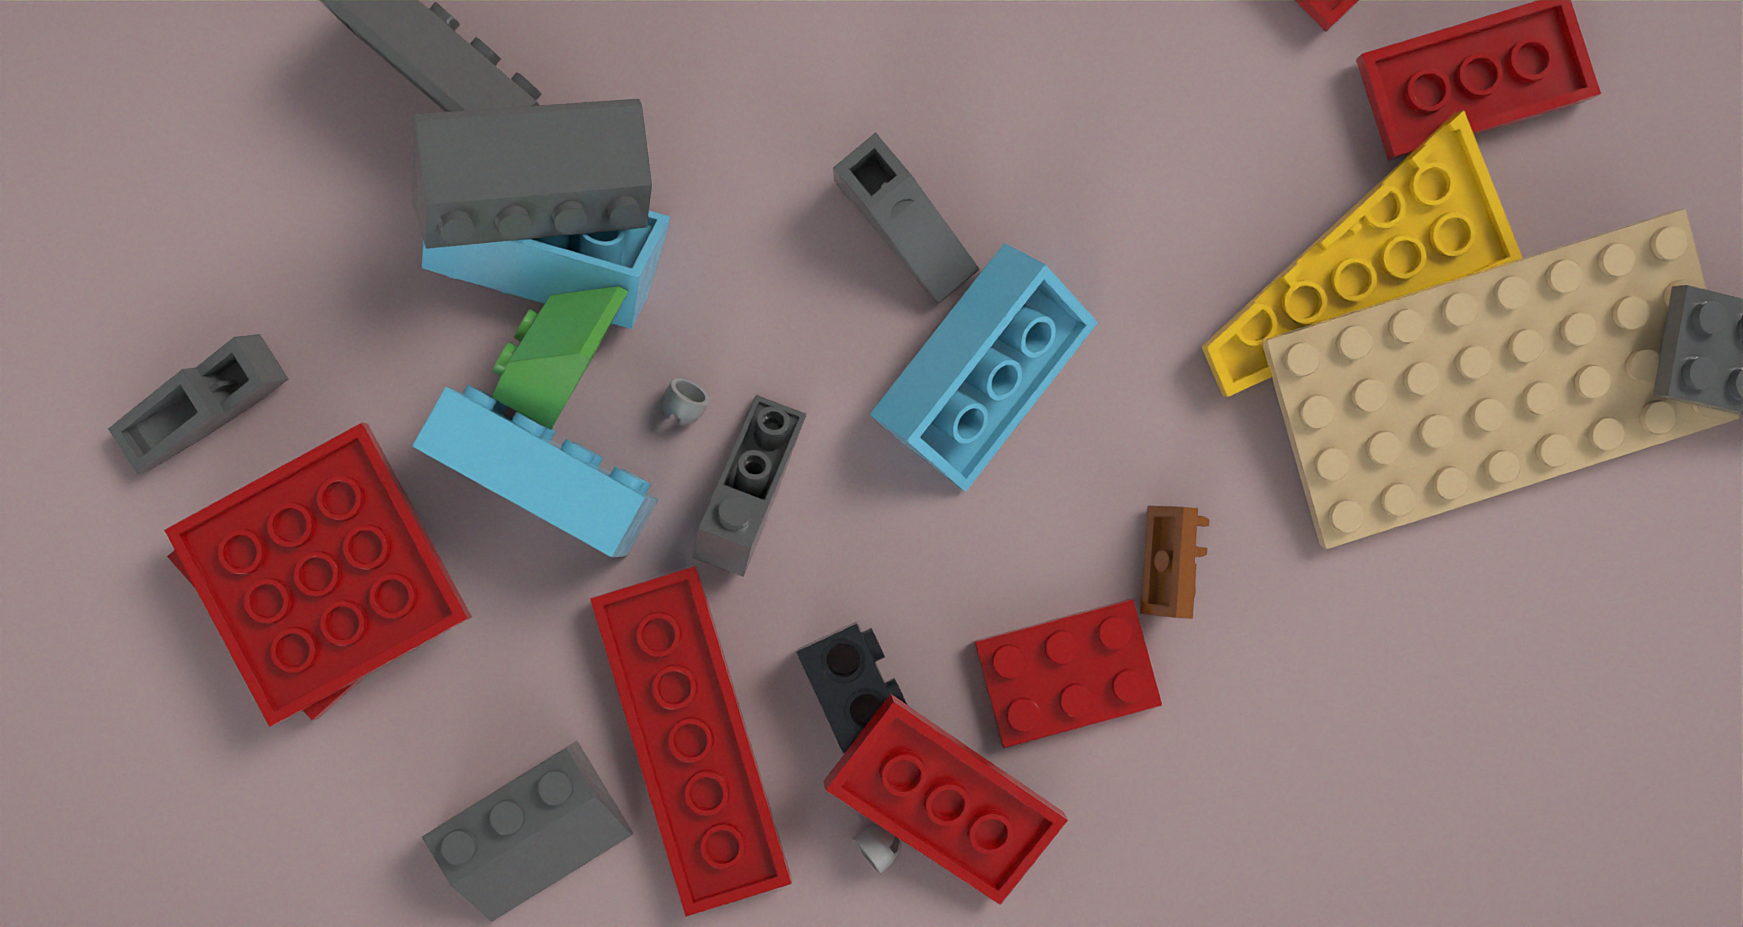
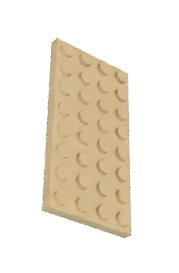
(1486, 380)

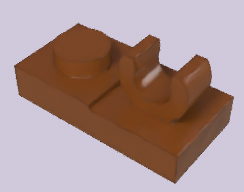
(1170, 561)

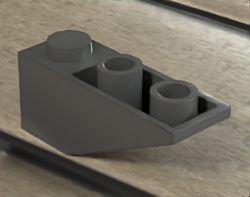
(904, 217)
(748, 486)

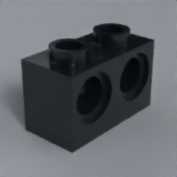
(839, 690)

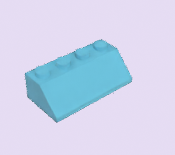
(562, 264)
(985, 366)

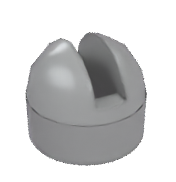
(684, 401)
(878, 846)

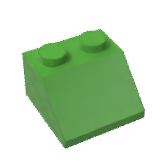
(554, 351)

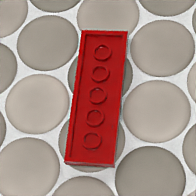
(691, 741)

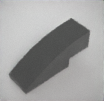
(198, 402)

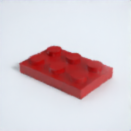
(1068, 673)

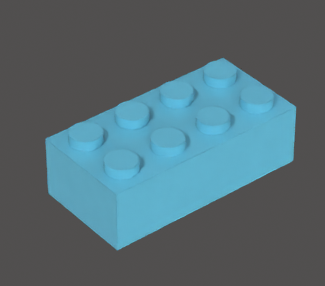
(536, 473)

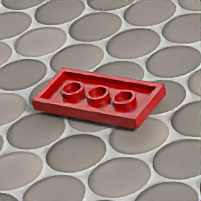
(1490, 67)
(944, 800)

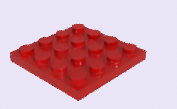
(318, 574)

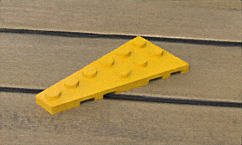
(1412, 231)

